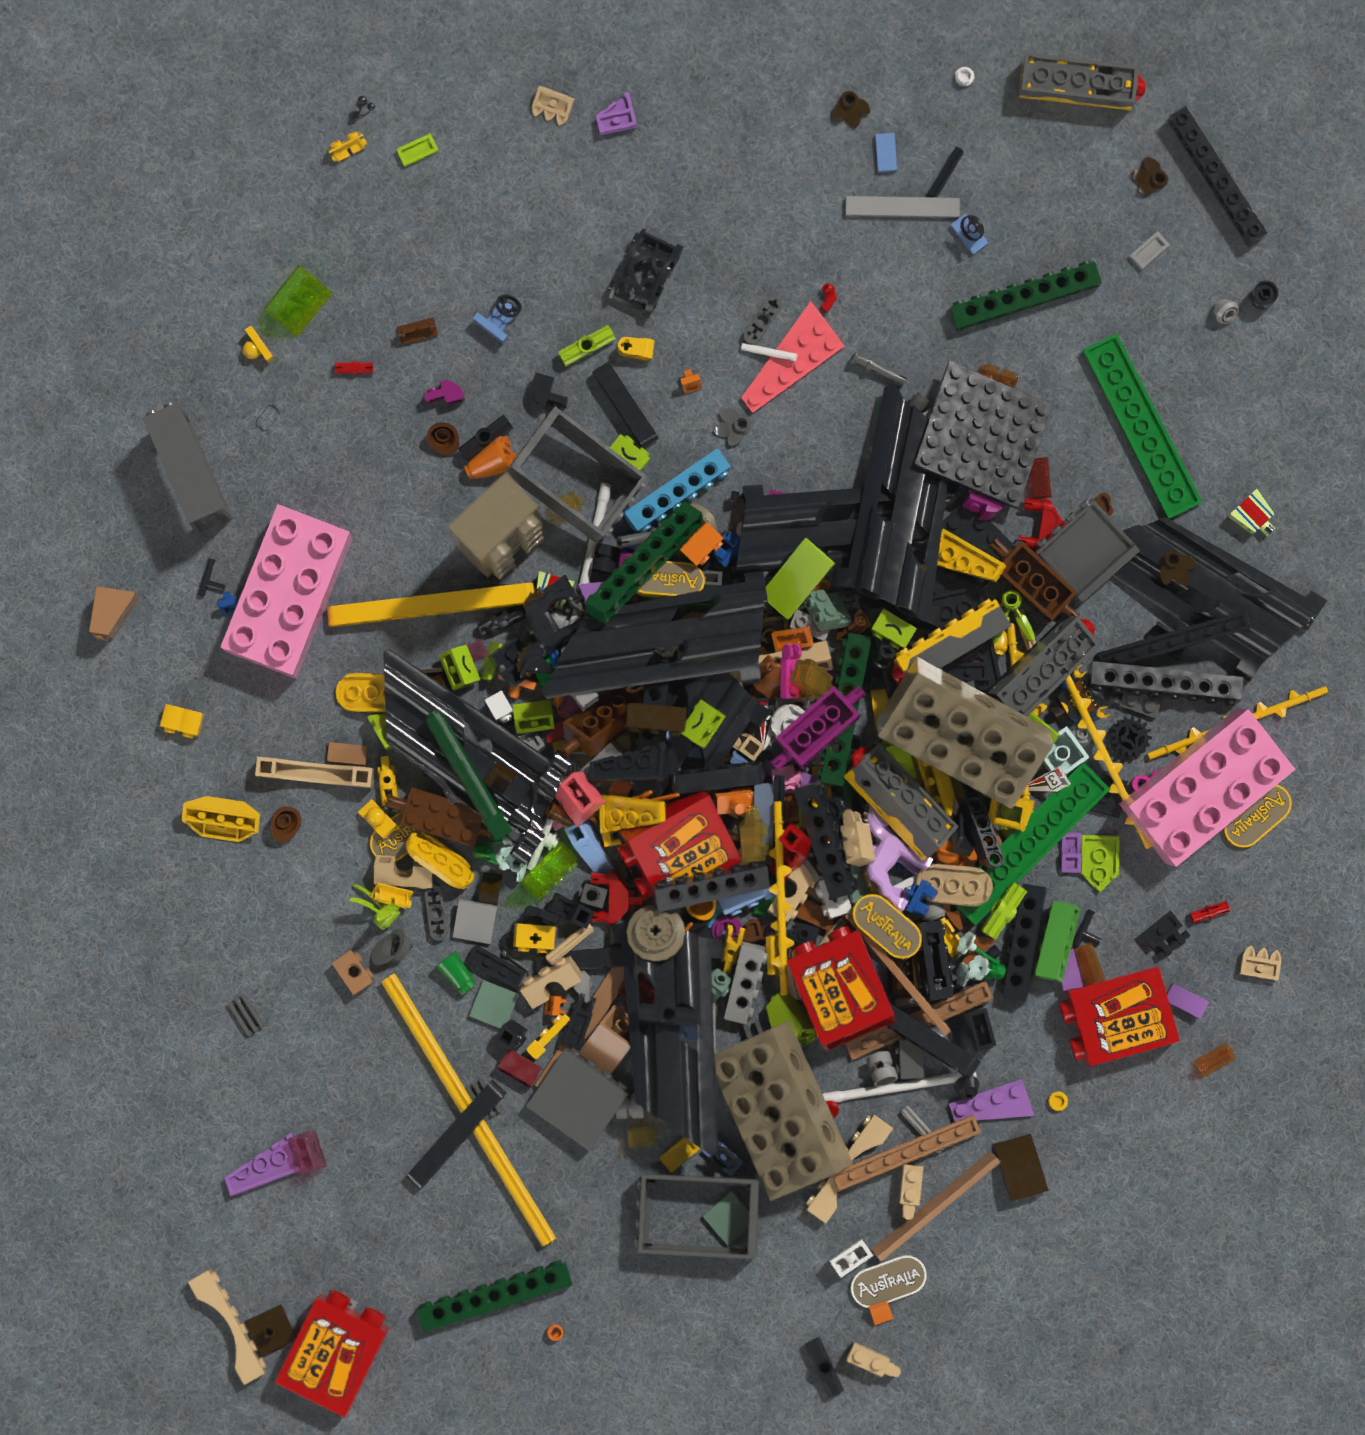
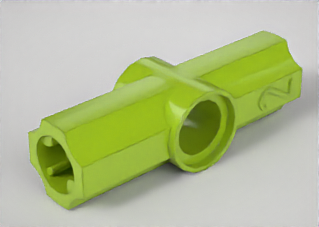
(598, 340)
(1003, 910)

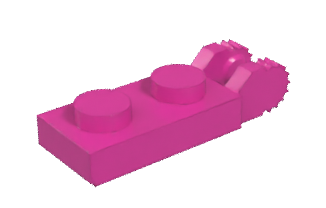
(789, 656)

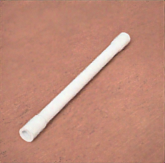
(603, 499)
(839, 1096)

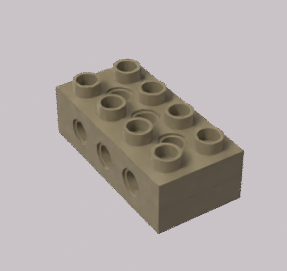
(498, 528)
(964, 710)
(802, 1110)

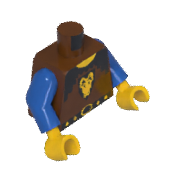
(1067, 705)

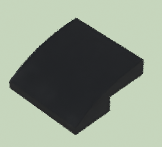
(505, 661)

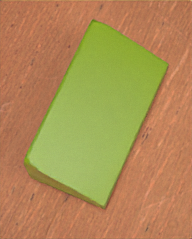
(488, 671)

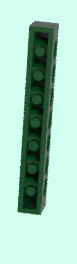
(962, 320)
(635, 573)
(862, 645)
(430, 1322)

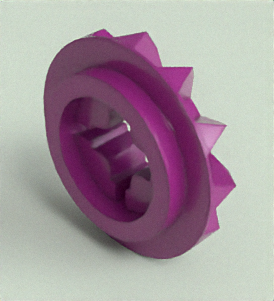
(718, 927)

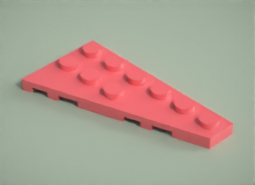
(812, 342)

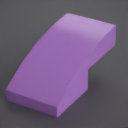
(1071, 852)
(1072, 976)
(1187, 1001)

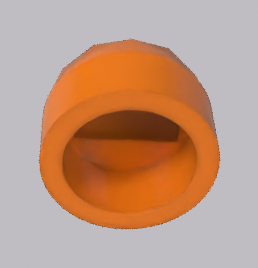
(557, 1334)

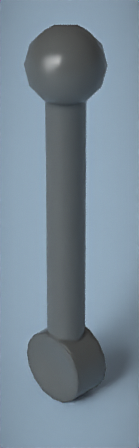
(531, 972)

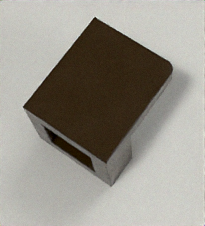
(500, 776)

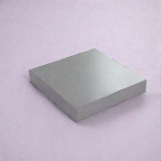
(475, 921)

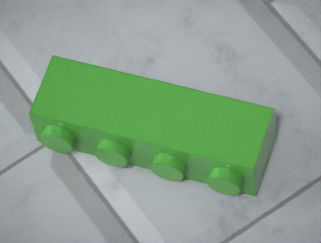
(1057, 941)

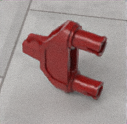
(1049, 519)
(620, 897)

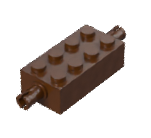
(1035, 580)
(599, 723)
(438, 817)

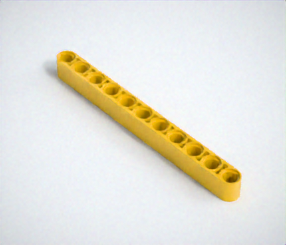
(428, 605)

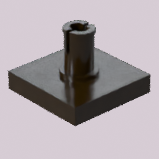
(271, 1330)

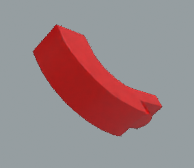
(795, 850)

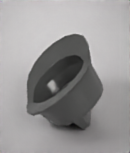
(391, 947)

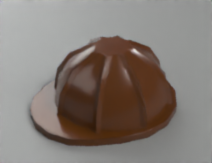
(443, 438)
(285, 824)

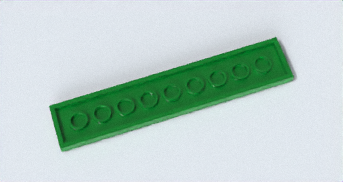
(1142, 426)
(1043, 831)

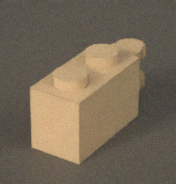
(856, 840)
(910, 1189)
(871, 1360)

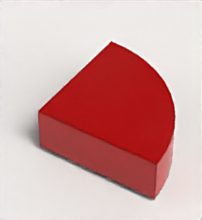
(556, 734)

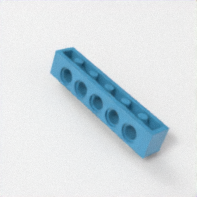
(713, 460)

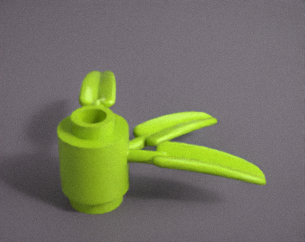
(1021, 619)
(385, 915)

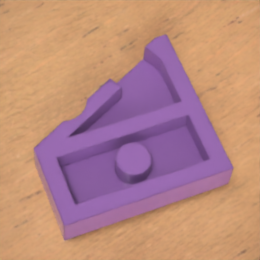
(617, 117)

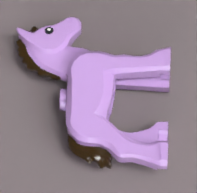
(888, 850)

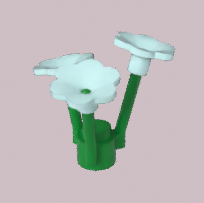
(503, 859)
(979, 967)

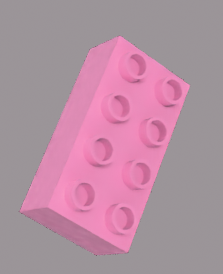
(287, 591)
(1207, 786)

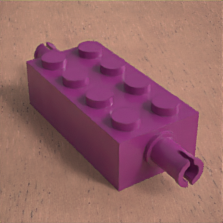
(817, 727)

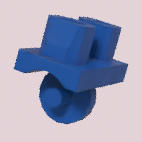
(729, 552)
(918, 893)

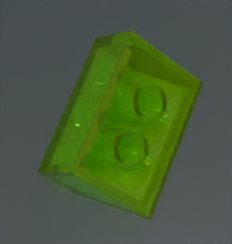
(297, 300)
(549, 871)

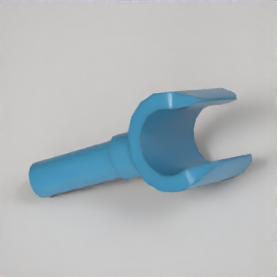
(718, 911)

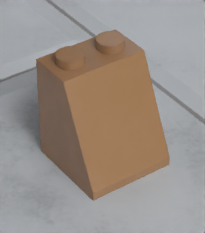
(111, 611)
(608, 1041)

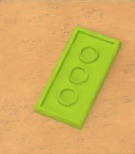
(797, 578)

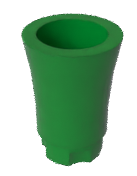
(456, 973)

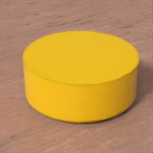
(1058, 1101)

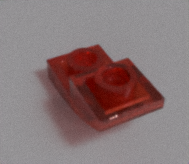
(1040, 478)

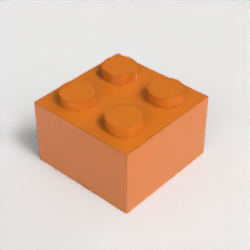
(701, 544)

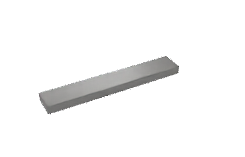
(902, 207)

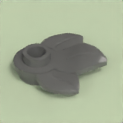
(729, 426)

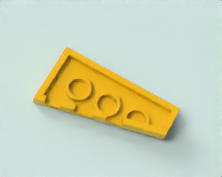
(965, 558)
(629, 812)

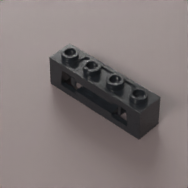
(934, 988)

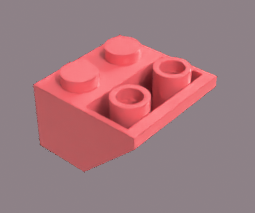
(579, 797)

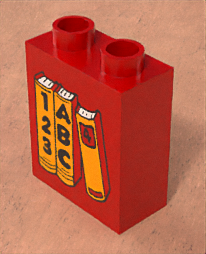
(685, 843)
(840, 988)
(1119, 1017)
(333, 1352)

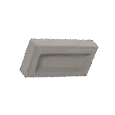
(1149, 250)

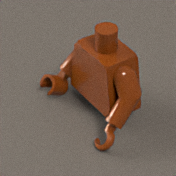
(770, 680)

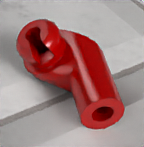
(830, 297)

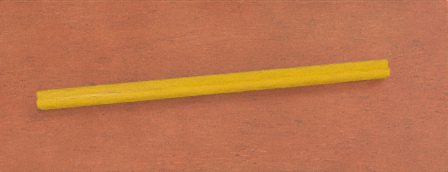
(462, 1100)

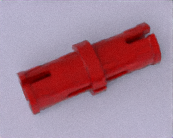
(354, 368)
(1209, 912)

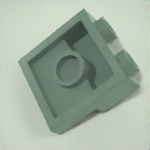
(827, 610)

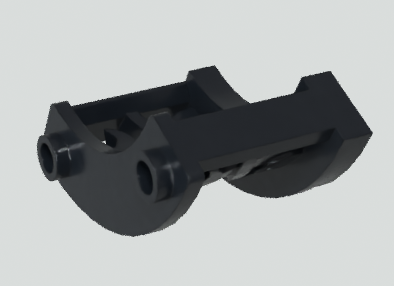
(670, 258)

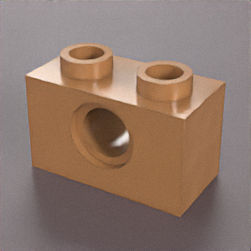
(343, 966)

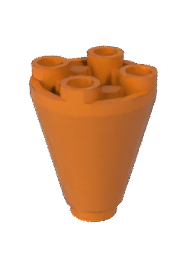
(491, 460)

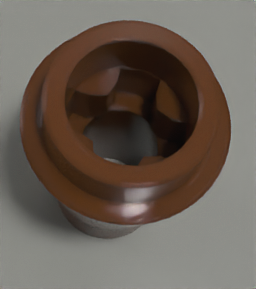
(556, 813)

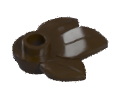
(850, 112)
(1147, 175)
(1178, 571)

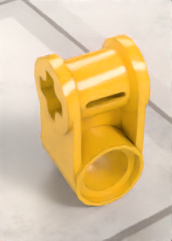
(638, 348)

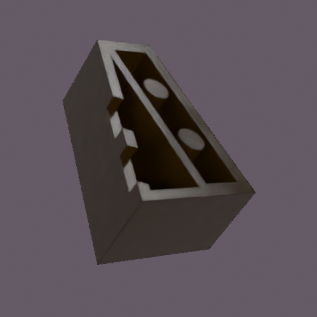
(655, 719)

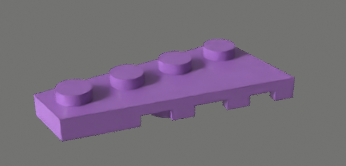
(997, 1103)
(264, 1168)

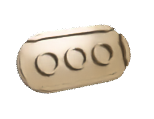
(957, 884)

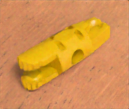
(384, 772)
(732, 948)

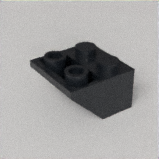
(972, 1030)

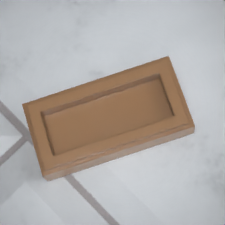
(347, 753)

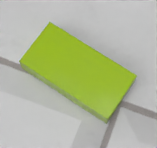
(417, 150)

